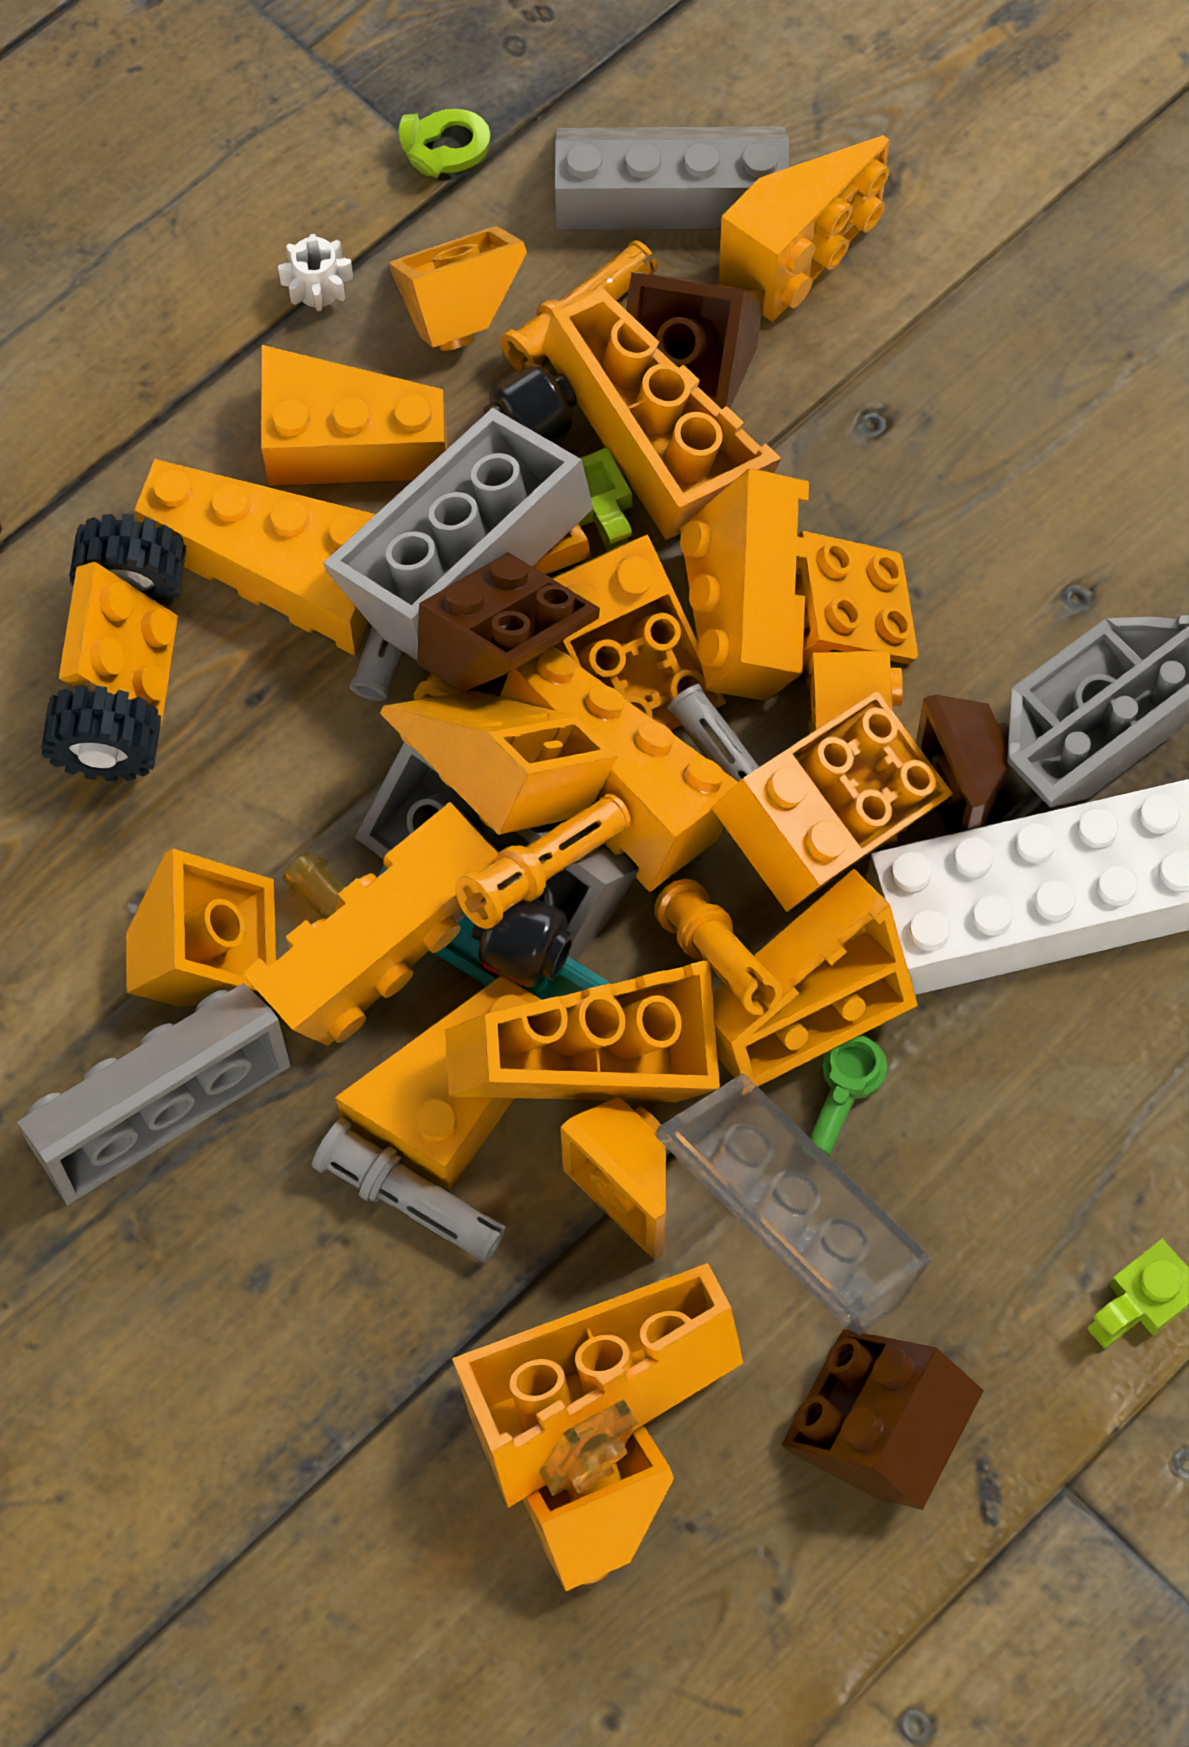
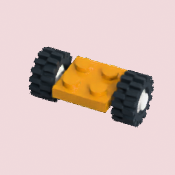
(116, 649)

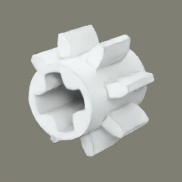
(315, 272)

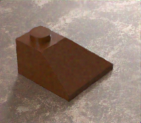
(700, 326)
(969, 756)

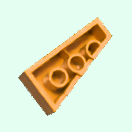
(649, 412)
(260, 544)
(655, 773)
(377, 932)
(613, 1040)
(636, 1347)

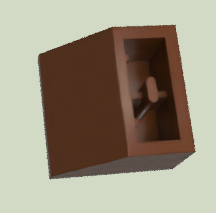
(496, 622)
(884, 1416)

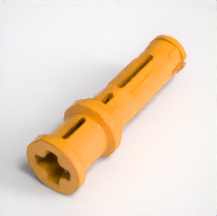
(525, 345)
(598, 824)
(707, 933)

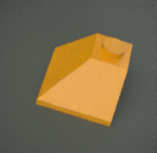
(458, 285)
(198, 930)
(620, 1167)
(604, 1526)

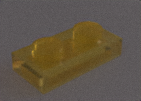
(589, 1449)

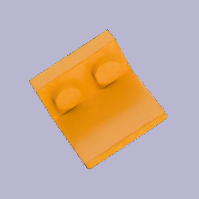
(854, 599)

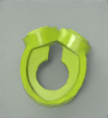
(416, 133)

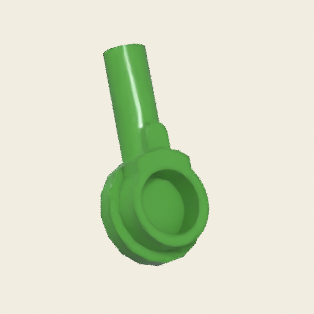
(852, 1073)

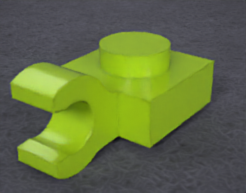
(609, 497)
(1148, 1292)

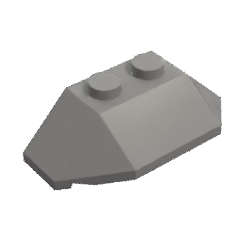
(1099, 706)

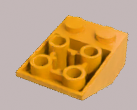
(802, 222)
(641, 634)
(507, 756)
(830, 800)

